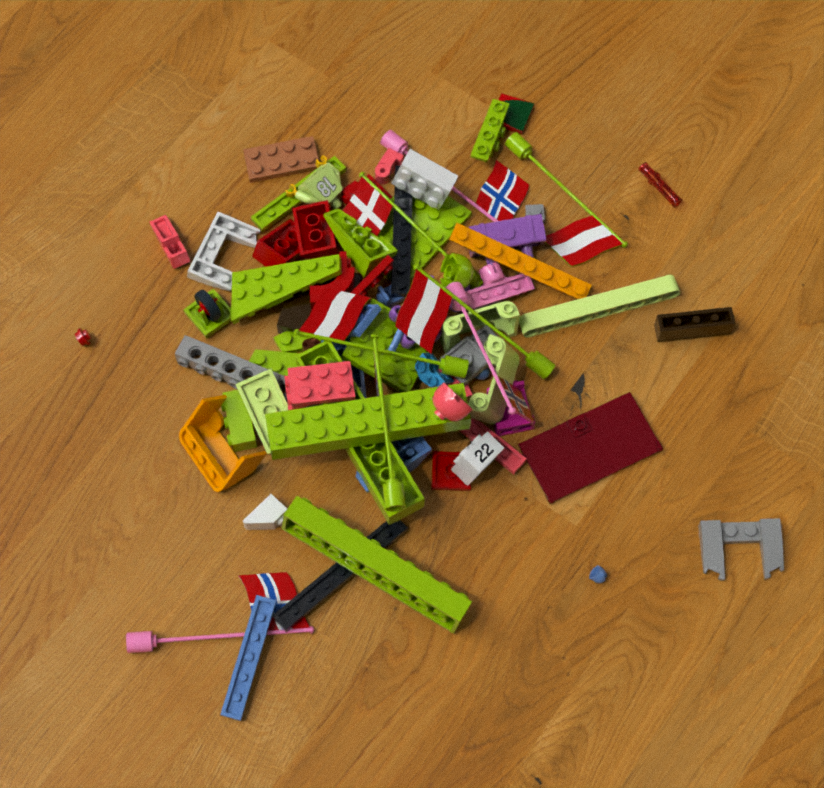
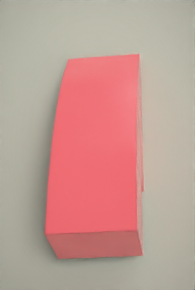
(170, 241)

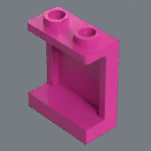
(513, 423)

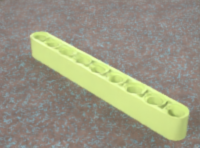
(598, 306)

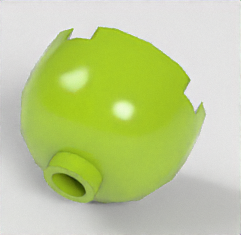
(457, 269)

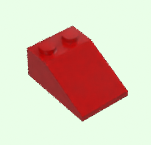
(278, 246)

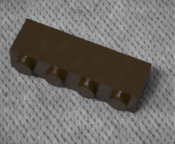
(694, 324)

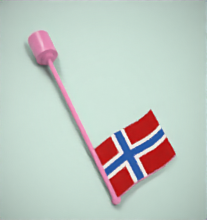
(498, 196)
(510, 393)
(269, 585)

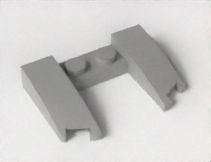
(765, 532)

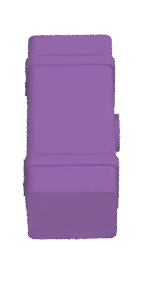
(516, 233)

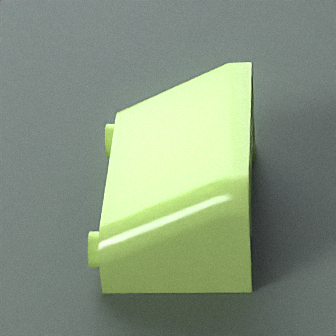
(501, 315)
(491, 407)

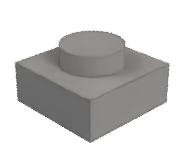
(534, 210)

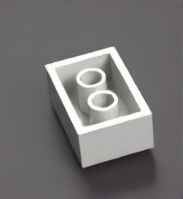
(424, 179)

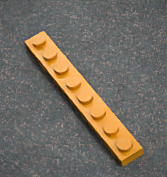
(519, 262)

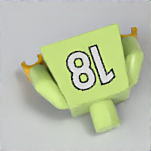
(320, 185)

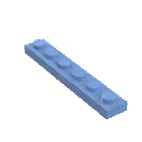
(248, 658)

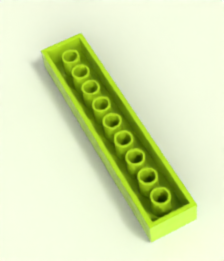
(358, 423)
(370, 459)
(375, 564)

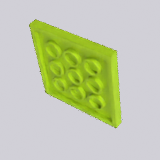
(395, 370)

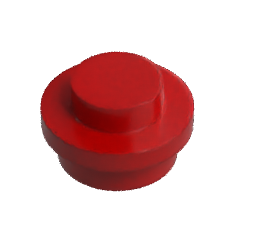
(83, 337)

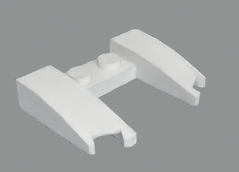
(222, 228)

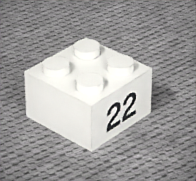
(476, 457)

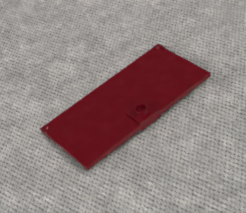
(590, 447)

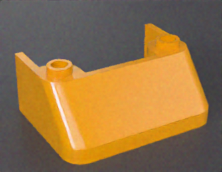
(210, 450)

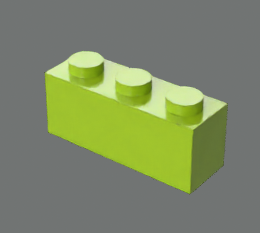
(238, 422)

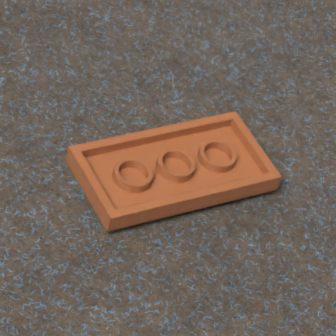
(281, 159)

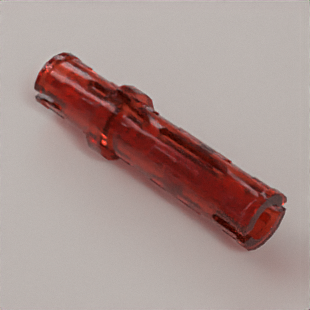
(674, 199)

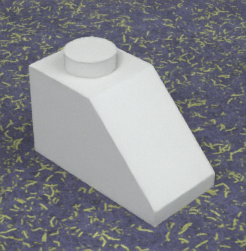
(266, 515)

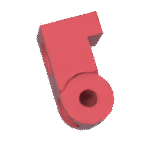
(387, 166)

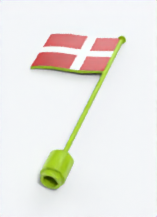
(373, 208)

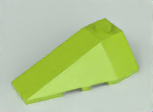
(361, 245)

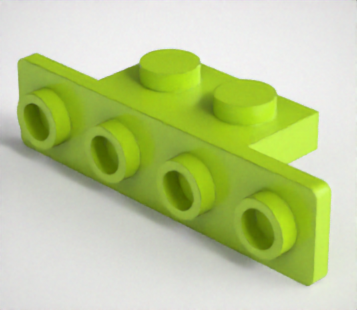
(491, 131)

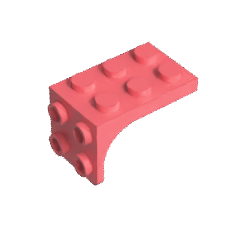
(319, 384)

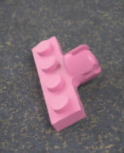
(497, 286)

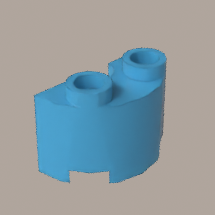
(430, 373)

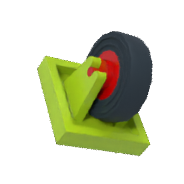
(208, 312)

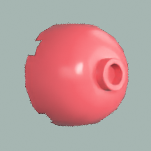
(449, 404)

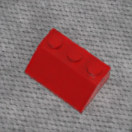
(313, 231)

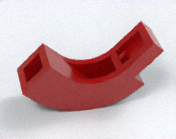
(343, 282)

